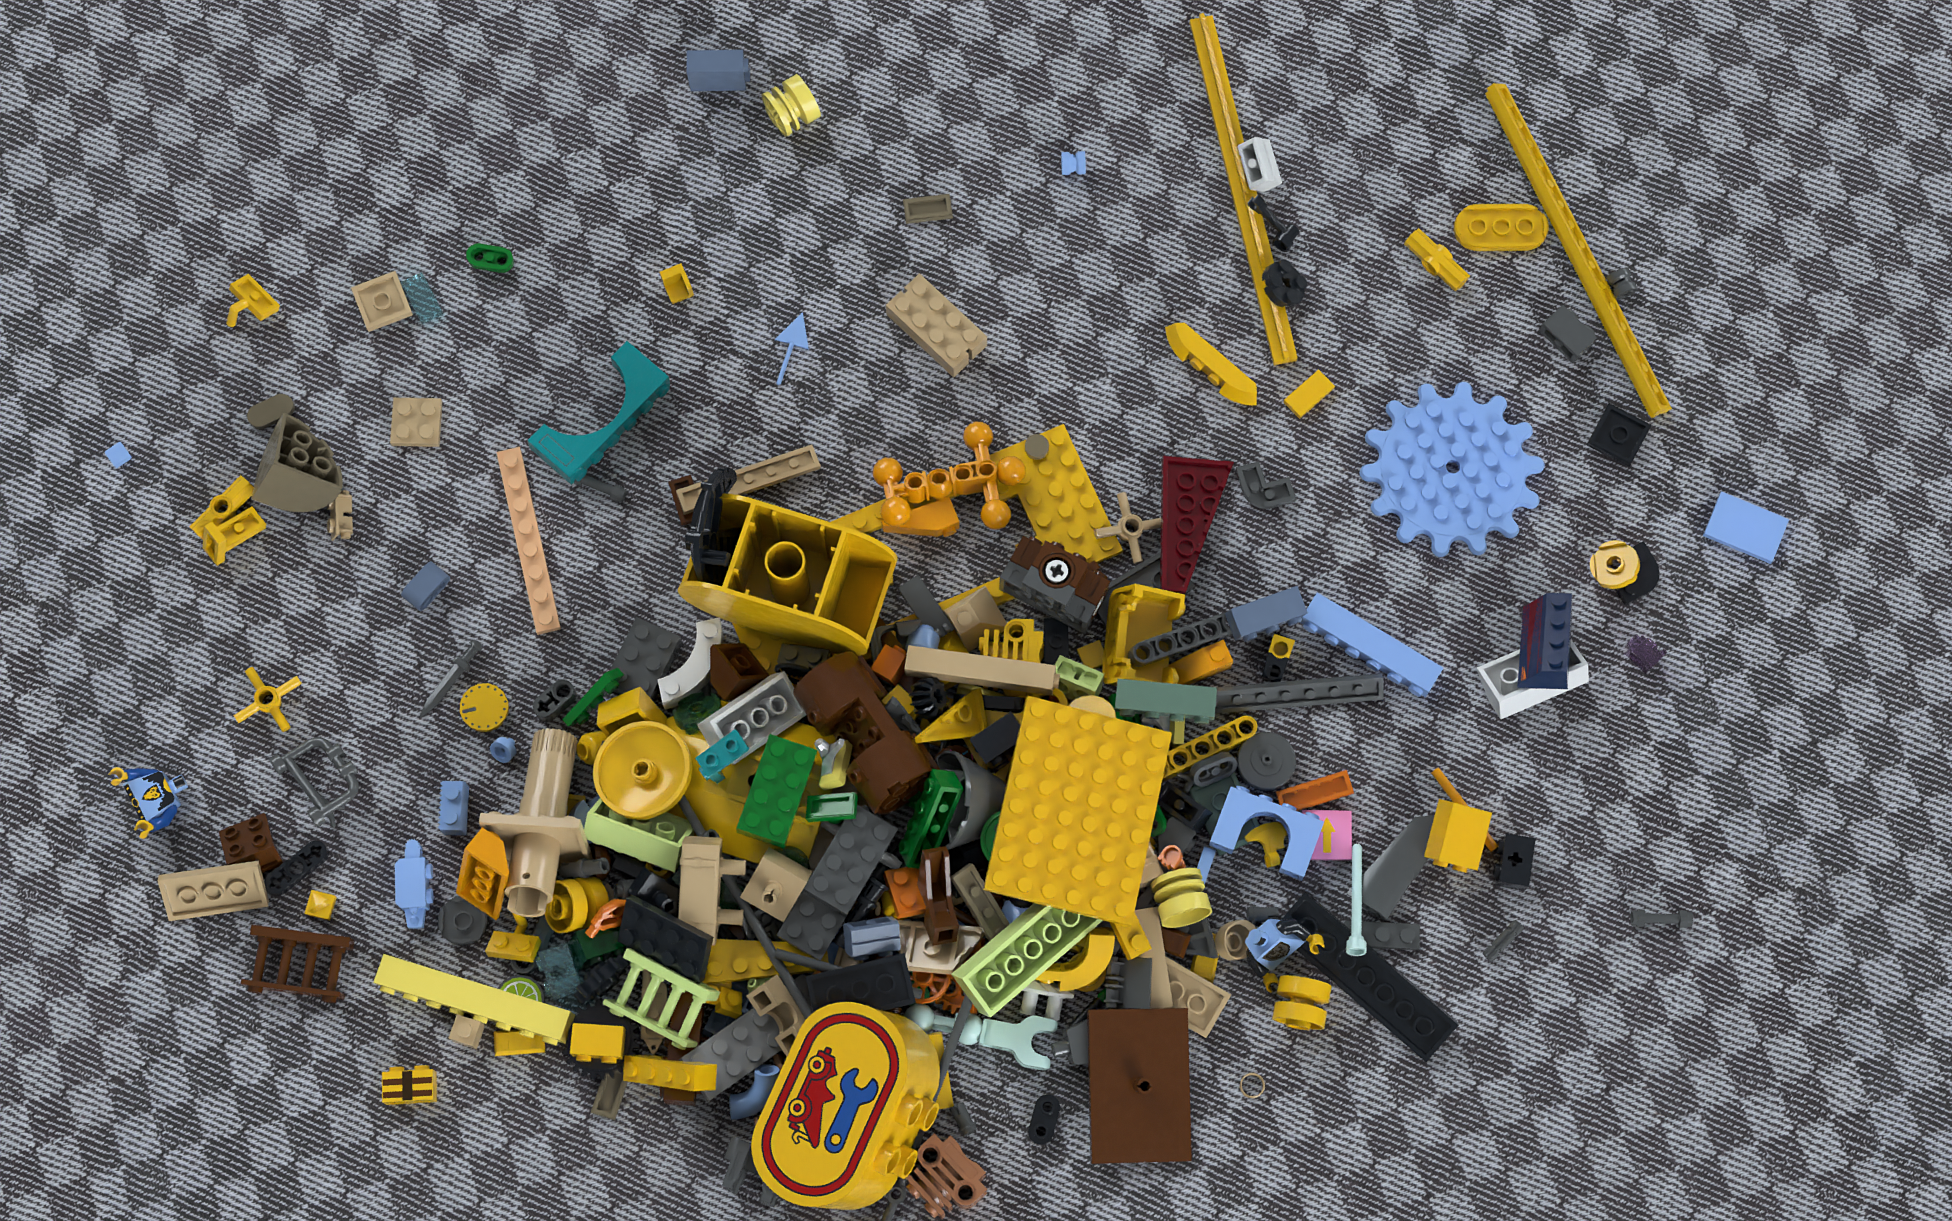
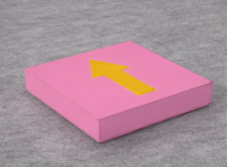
(1335, 836)

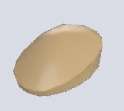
(1231, 939)

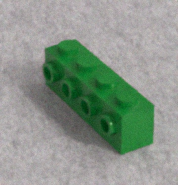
(931, 816)

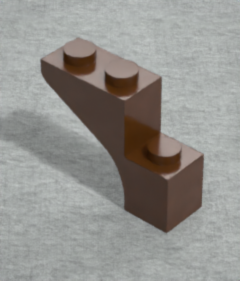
(935, 890)

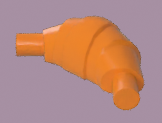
(607, 917)

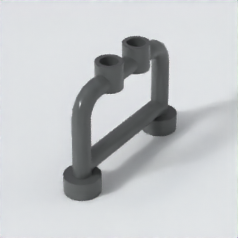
(335, 755)

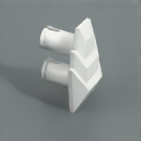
(1054, 1002)

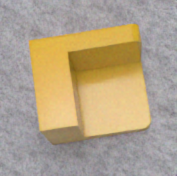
(676, 283)

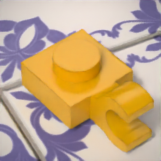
(728, 1002)

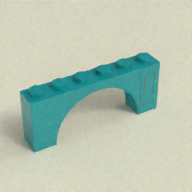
(576, 453)

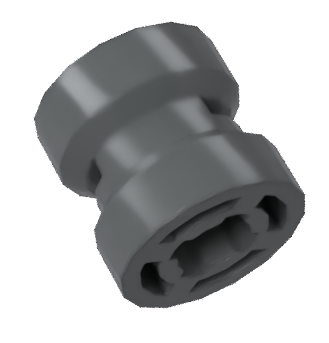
(1622, 283)

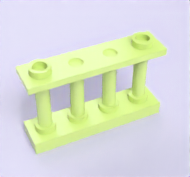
(701, 994)

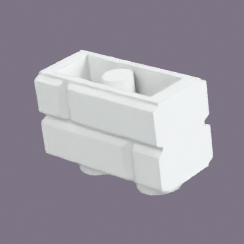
(1259, 164)

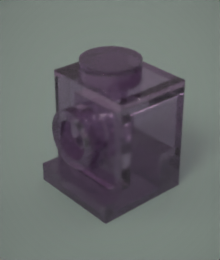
(1644, 652)

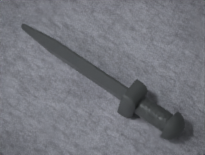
(451, 677)

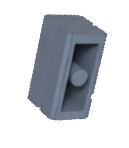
(871, 937)

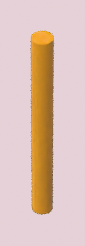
(1456, 798)

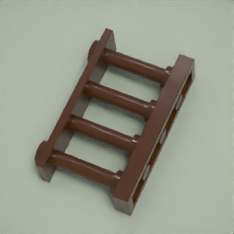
(288, 940)

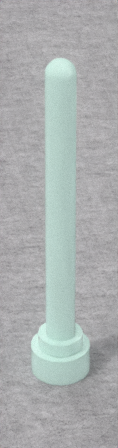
(1356, 944)

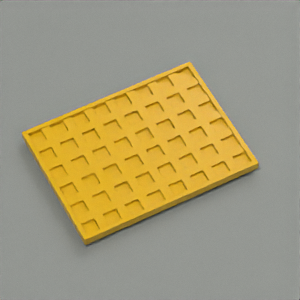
(1078, 811)

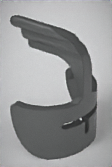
(902, 630)

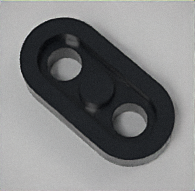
(1044, 1119)

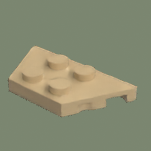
(938, 958)

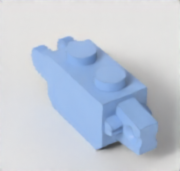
(412, 885)

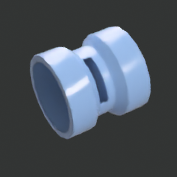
(1073, 163)

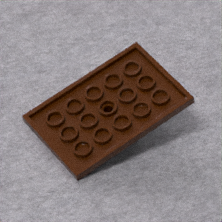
(1122, 1054)

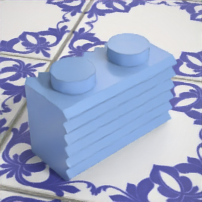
(453, 808)

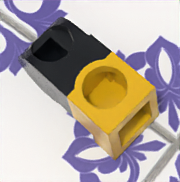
(1277, 658)

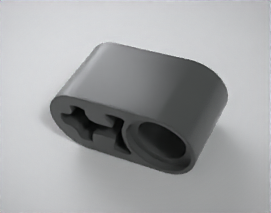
(545, 699)

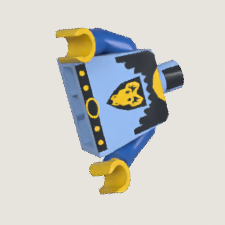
(151, 796)

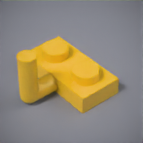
(250, 296)
(514, 945)

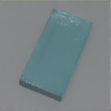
(422, 298)

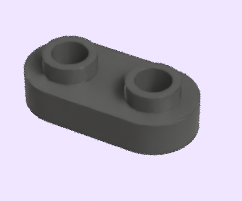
(1213, 769)

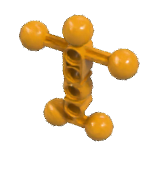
(977, 437)

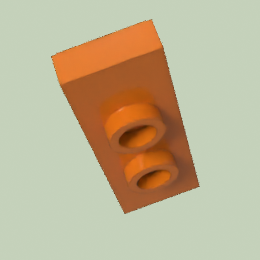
(1317, 791)

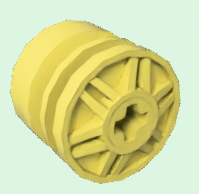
(794, 103)
(1181, 897)

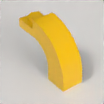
(1086, 966)

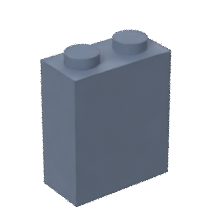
(717, 70)

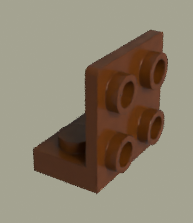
(251, 842)

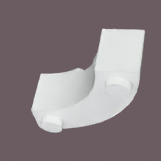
(696, 670)

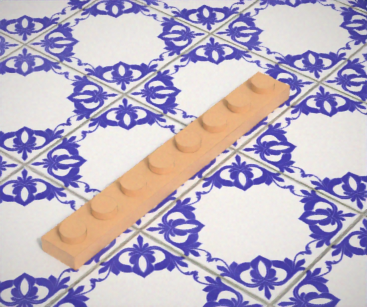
(528, 540)

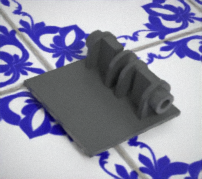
(1128, 983)

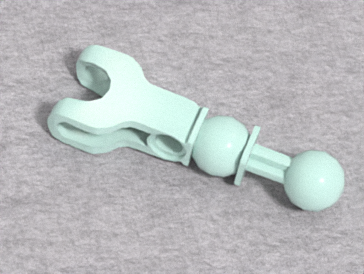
(991, 1033)

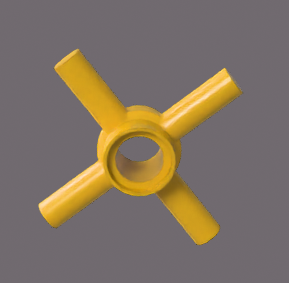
(274, 705)

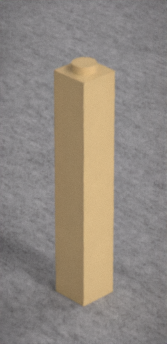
(981, 670)

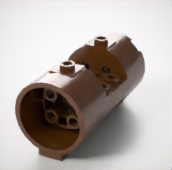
(845, 701)

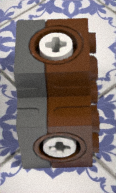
(1055, 582)

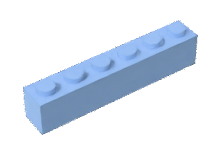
(1371, 645)

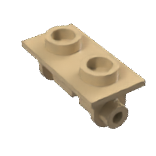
(337, 523)

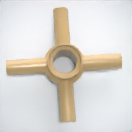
(1123, 533)

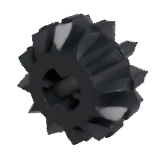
(928, 698)

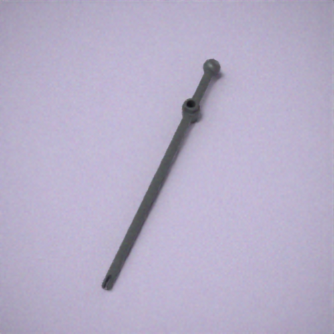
(750, 915)
(944, 1065)

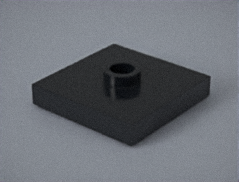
(1618, 435)

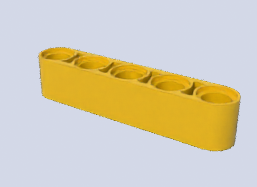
(1212, 744)

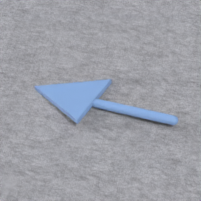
(794, 336)

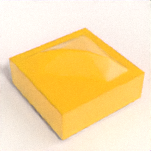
(320, 905)

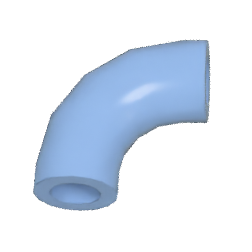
(755, 1098)

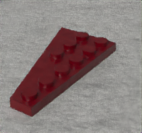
(1188, 505)

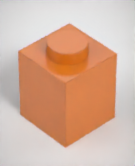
(890, 664)

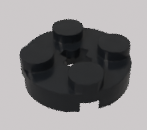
(1280, 273)

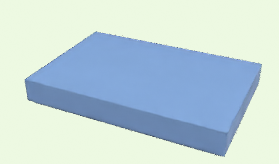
(1746, 527)

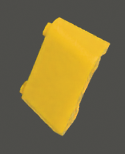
(1134, 616)

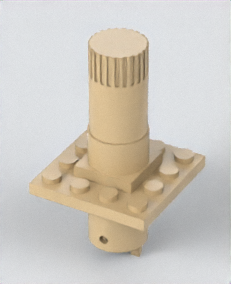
(541, 832)

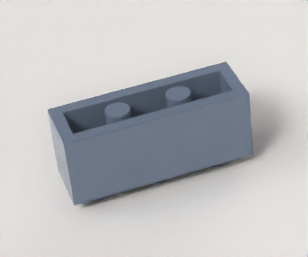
(1266, 614)

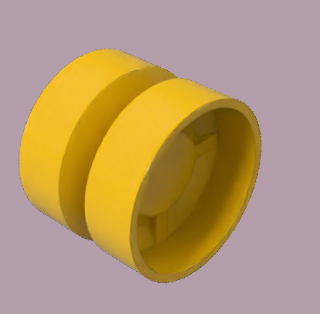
(575, 904)
(1300, 1009)

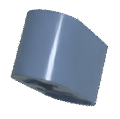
(425, 586)

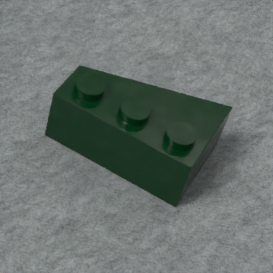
(590, 951)

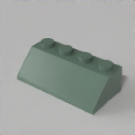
(1165, 699)

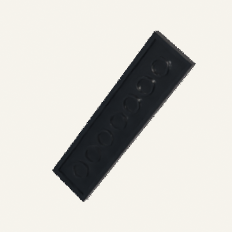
(1373, 982)

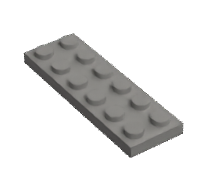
(741, 1046)

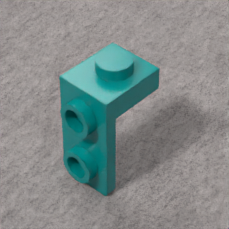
(721, 755)

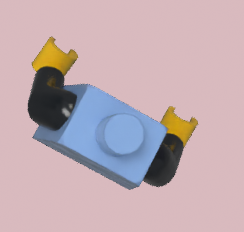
(1274, 943)

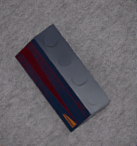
(1546, 642)

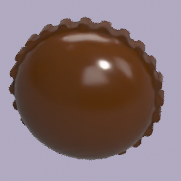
(598, 852)

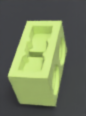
(1078, 679)

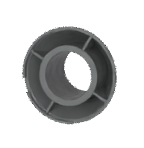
(979, 800)

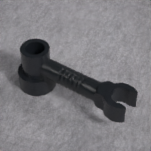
(1285, 235)

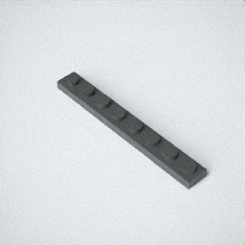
(1299, 693)

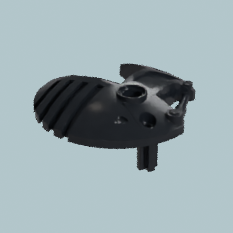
(709, 546)

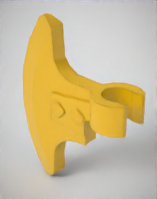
(1272, 838)

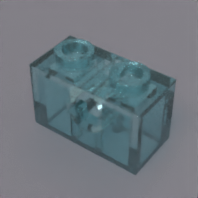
(563, 957)

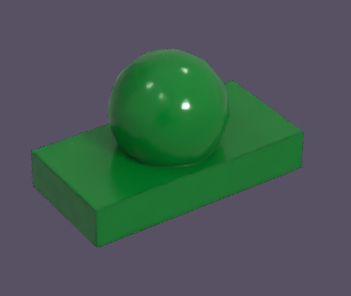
(831, 807)

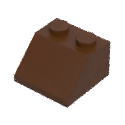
(734, 669)

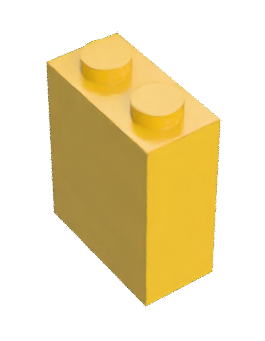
(1457, 836)

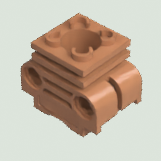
(946, 1177)

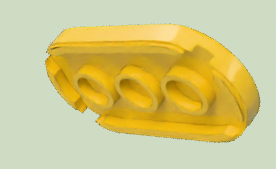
(1501, 227)

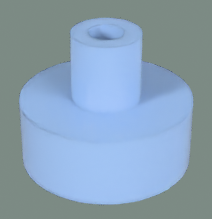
(503, 749)

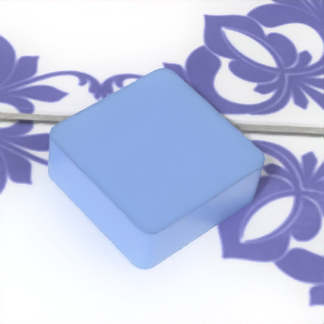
(118, 455)

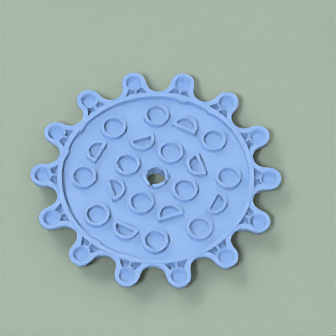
(1446, 503)

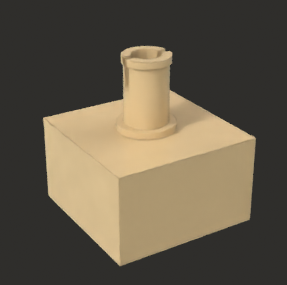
(776, 884)

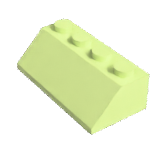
(648, 840)

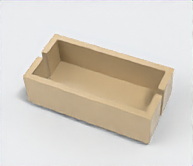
(936, 325)

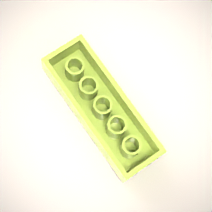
(1020, 955)

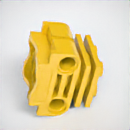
(1027, 647)

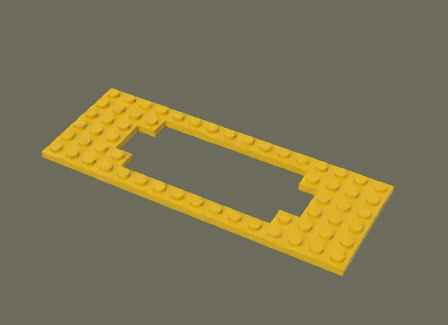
(1054, 498)

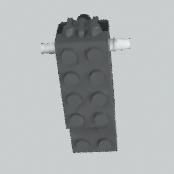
(839, 880)

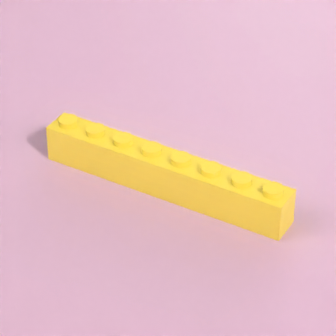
(474, 999)

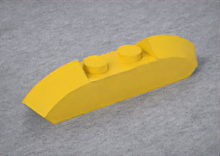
(1204, 357)

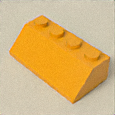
(484, 873)

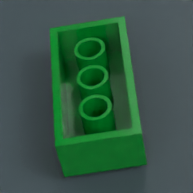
(776, 791)

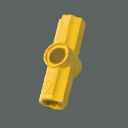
(1437, 259)
(233, 496)

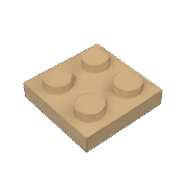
(381, 301)
(416, 422)

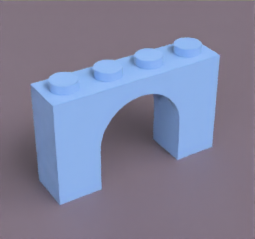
(1301, 828)

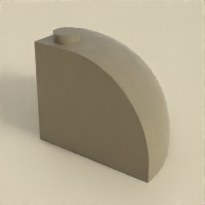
(296, 469)

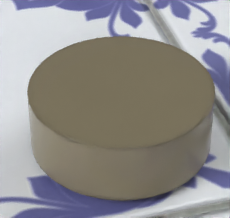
(1036, 446)

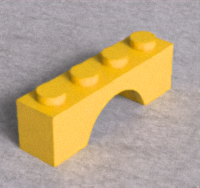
(669, 1073)

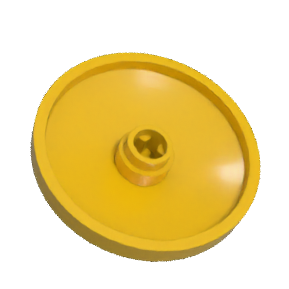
(642, 770)

